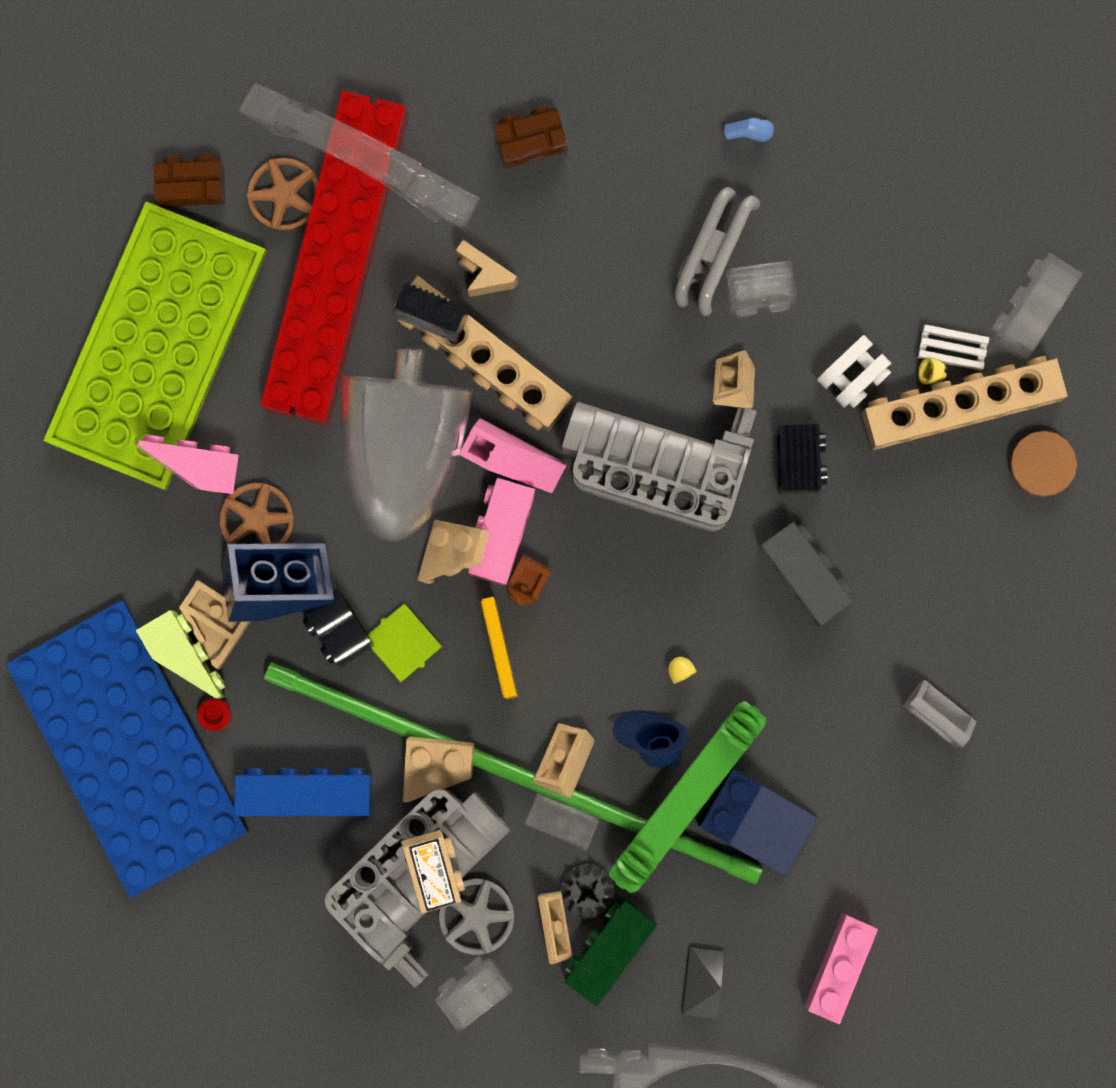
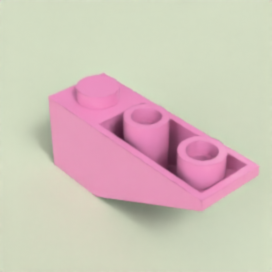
(511, 457)
(198, 467)

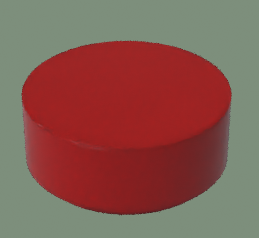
(214, 714)

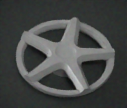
(477, 917)

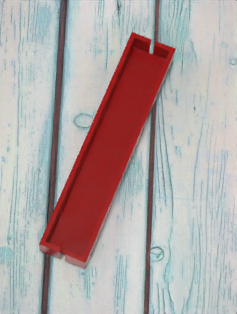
(331, 271)

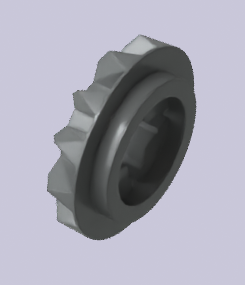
(587, 874)

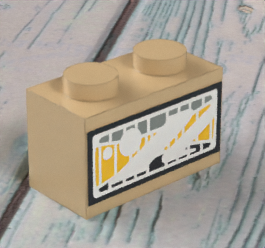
(432, 872)

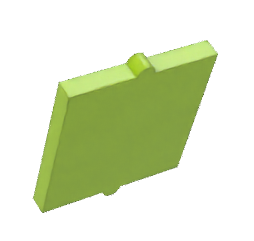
(403, 643)

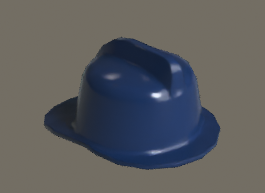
(653, 737)

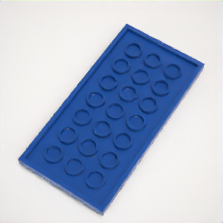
(127, 749)

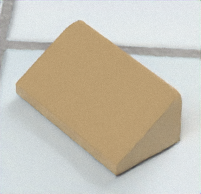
(734, 381)
(564, 760)
(555, 927)

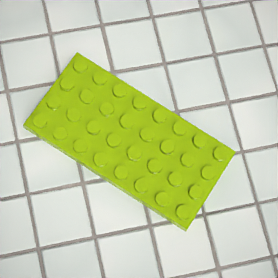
(155, 342)

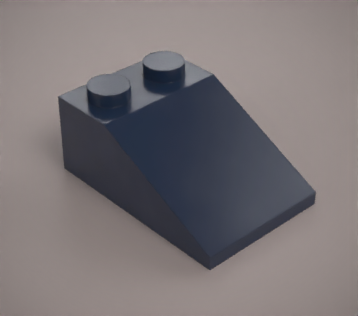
(274, 580)
(757, 822)

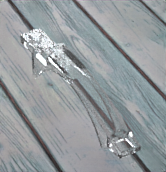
(395, 170)
(640, 1071)

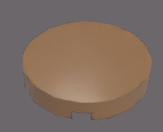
(1043, 464)

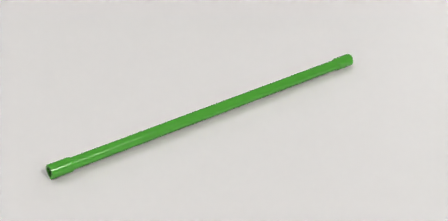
(294, 681)

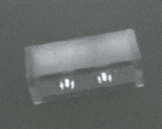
(1035, 306)

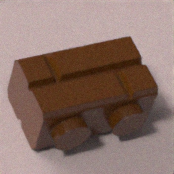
(530, 137)
(189, 182)

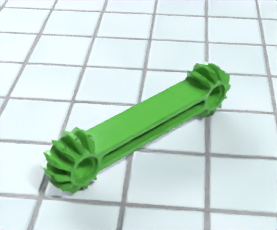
(687, 797)

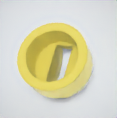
(931, 371)
(680, 669)

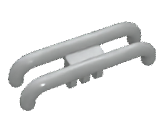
(713, 249)

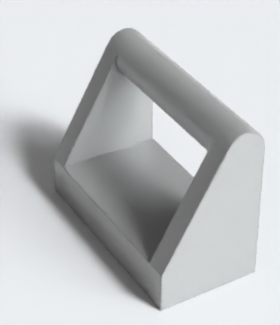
(940, 714)

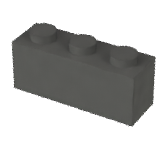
(806, 573)

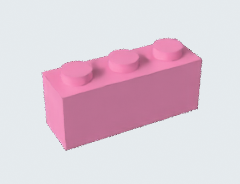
(506, 522)
(840, 968)

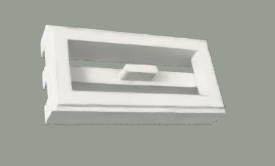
(980, 352)

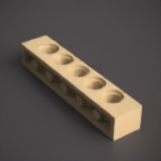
(1047, 389)
(540, 415)

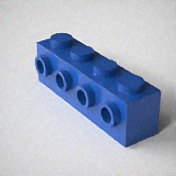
(303, 794)

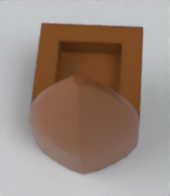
(527, 581)

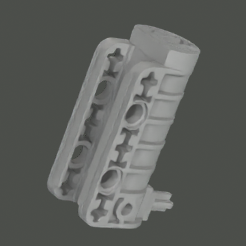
(661, 462)
(388, 907)

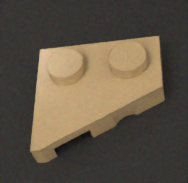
(451, 550)
(208, 618)
(435, 765)

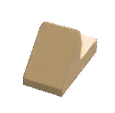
(491, 275)

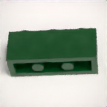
(608, 951)

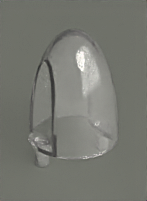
(401, 444)

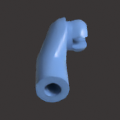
(750, 128)

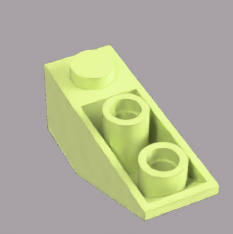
(172, 646)

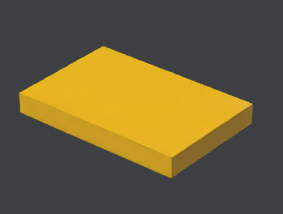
(499, 648)

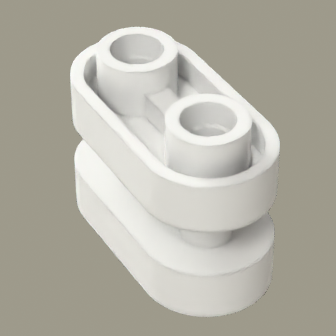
(874, 372)

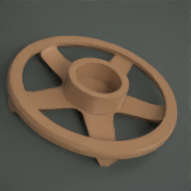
(282, 193)
(256, 518)

